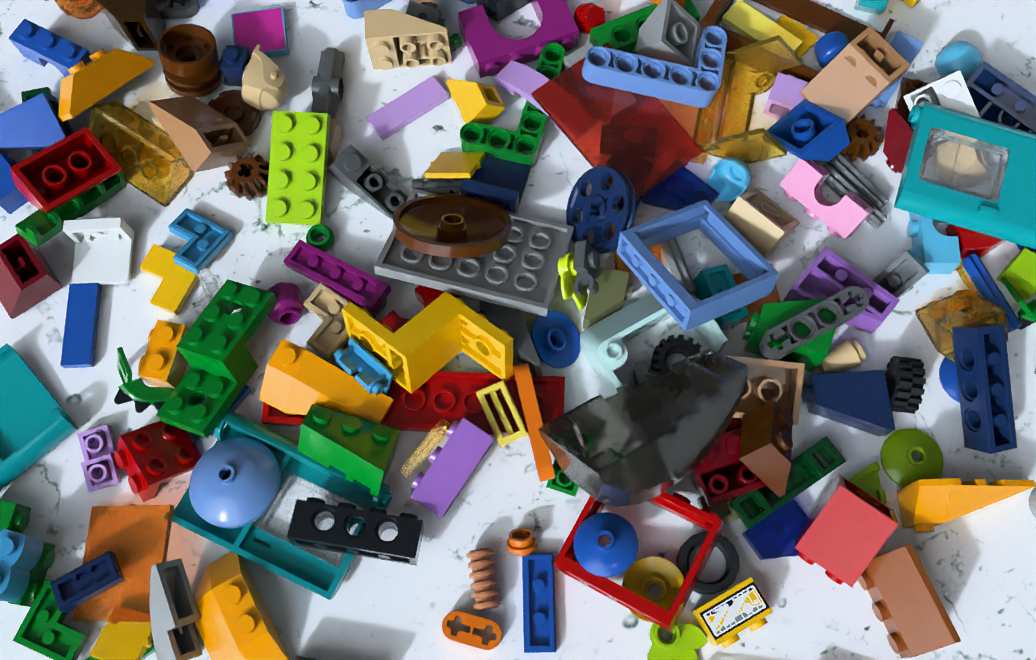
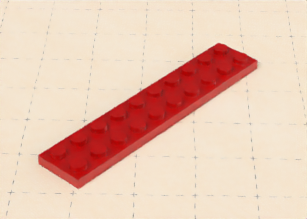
(451, 398)

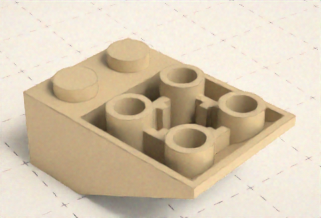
(404, 40)

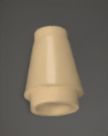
(843, 357)

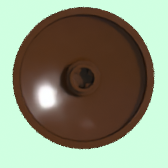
(452, 225)

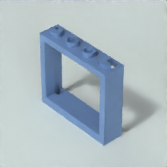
(688, 313)

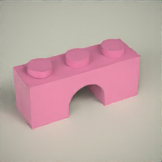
(805, 185)

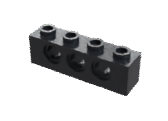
(402, 549)

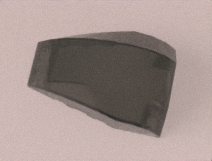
(649, 433)

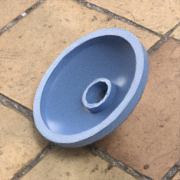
(247, 491)

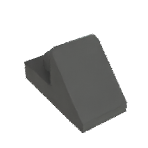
(902, 274)

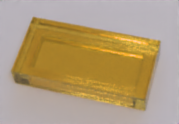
(425, 448)

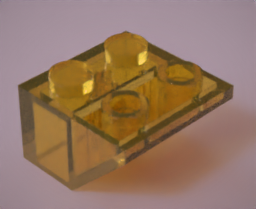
(957, 310)

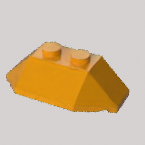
(98, 79)
(234, 615)

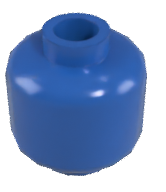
(829, 47)

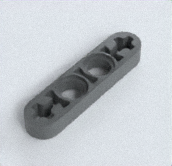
(815, 324)

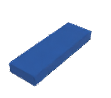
(81, 325)
(538, 603)

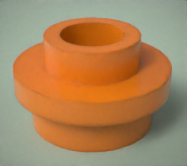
(521, 542)

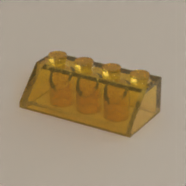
(142, 150)

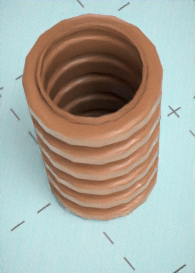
(483, 578)

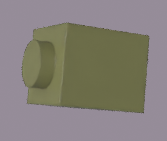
(610, 296)

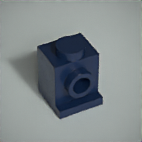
(233, 64)

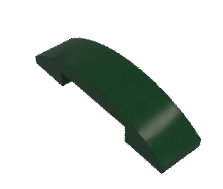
(804, 472)

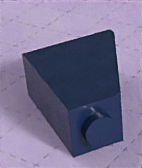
(851, 399)

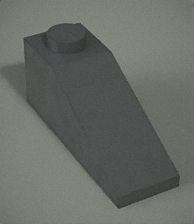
(514, 324)

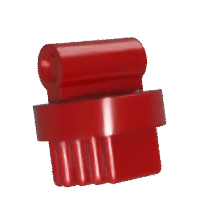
(588, 16)

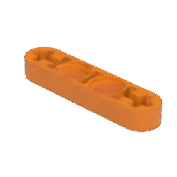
(533, 422)

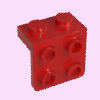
(154, 456)

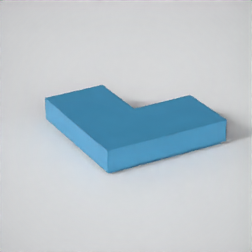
(204, 240)

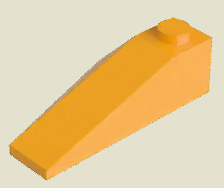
(300, 378)

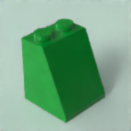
(775, 313)

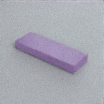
(407, 107)

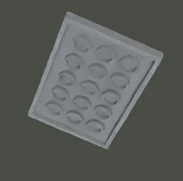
(514, 276)

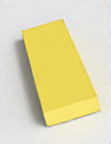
(757, 26)

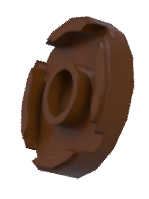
(233, 106)

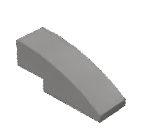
(173, 612)

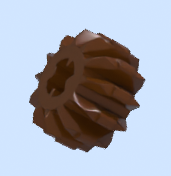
(863, 138)
(248, 176)

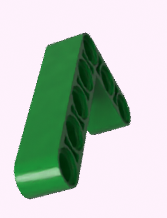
(524, 138)

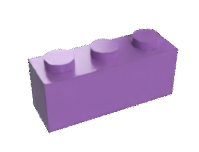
(451, 466)

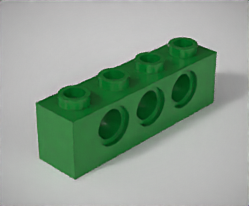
(623, 31)

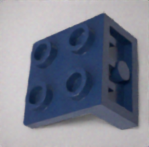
(498, 182)

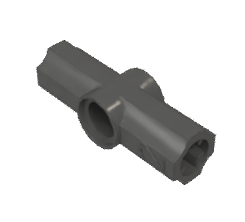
(328, 84)

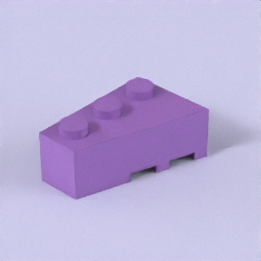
(832, 274)

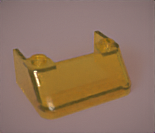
(725, 123)

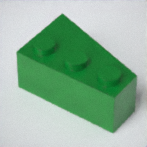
(350, 445)

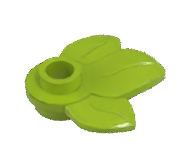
(681, 646)

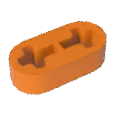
(473, 622)

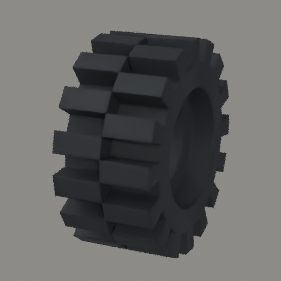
(669, 347)
(905, 383)

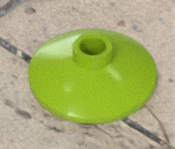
(897, 457)

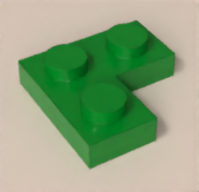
(45, 631)

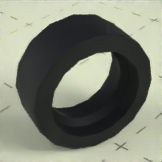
(731, 557)

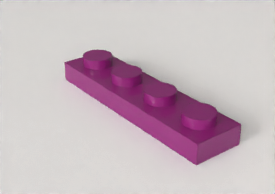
(338, 275)

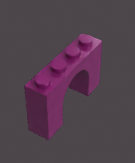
(493, 52)

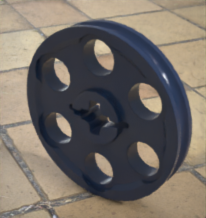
(601, 207)

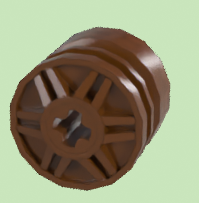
(190, 60)

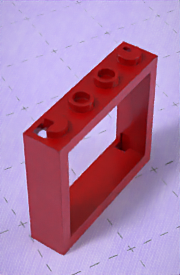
(675, 504)

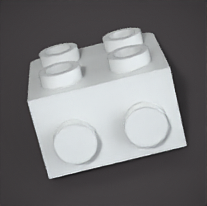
(101, 249)

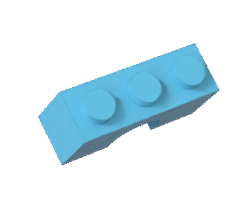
(934, 250)

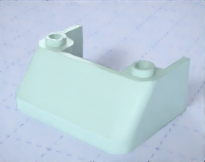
(605, 340)

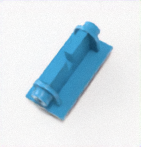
(372, 373)

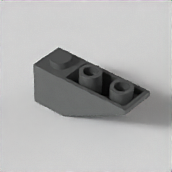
(367, 181)

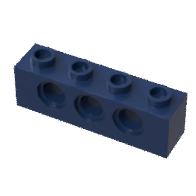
(984, 387)

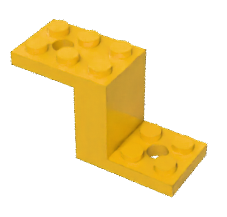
(432, 340)

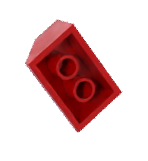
(64, 170)

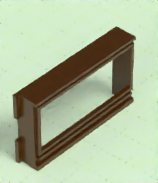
(803, 11)

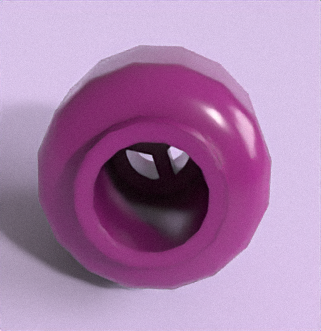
(289, 305)

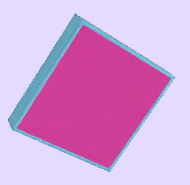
(261, 27)

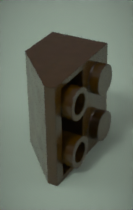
(135, 21)

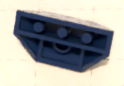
(1002, 99)

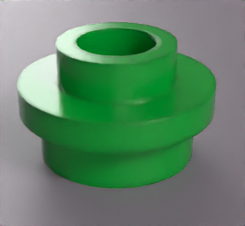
(320, 231)

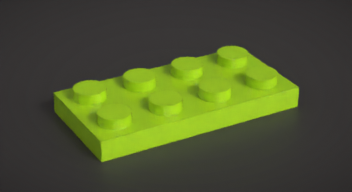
(298, 168)

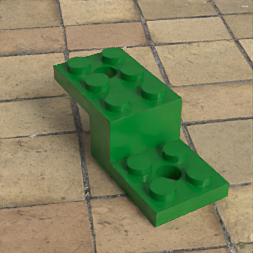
(217, 358)

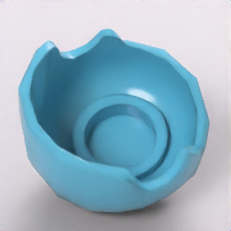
(958, 56)
(730, 178)

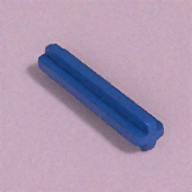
(989, 289)

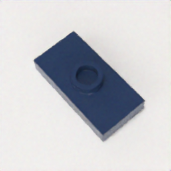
(87, 581)

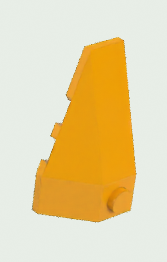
(937, 501)

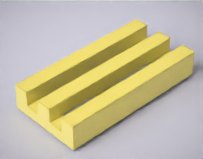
(512, 437)

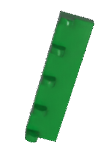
(43, 226)

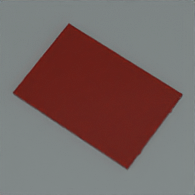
(617, 128)

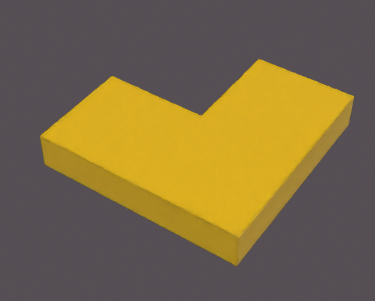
(176, 281)

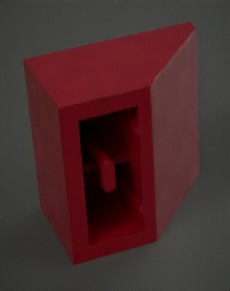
(24, 276)
(723, 473)

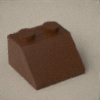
(768, 444)

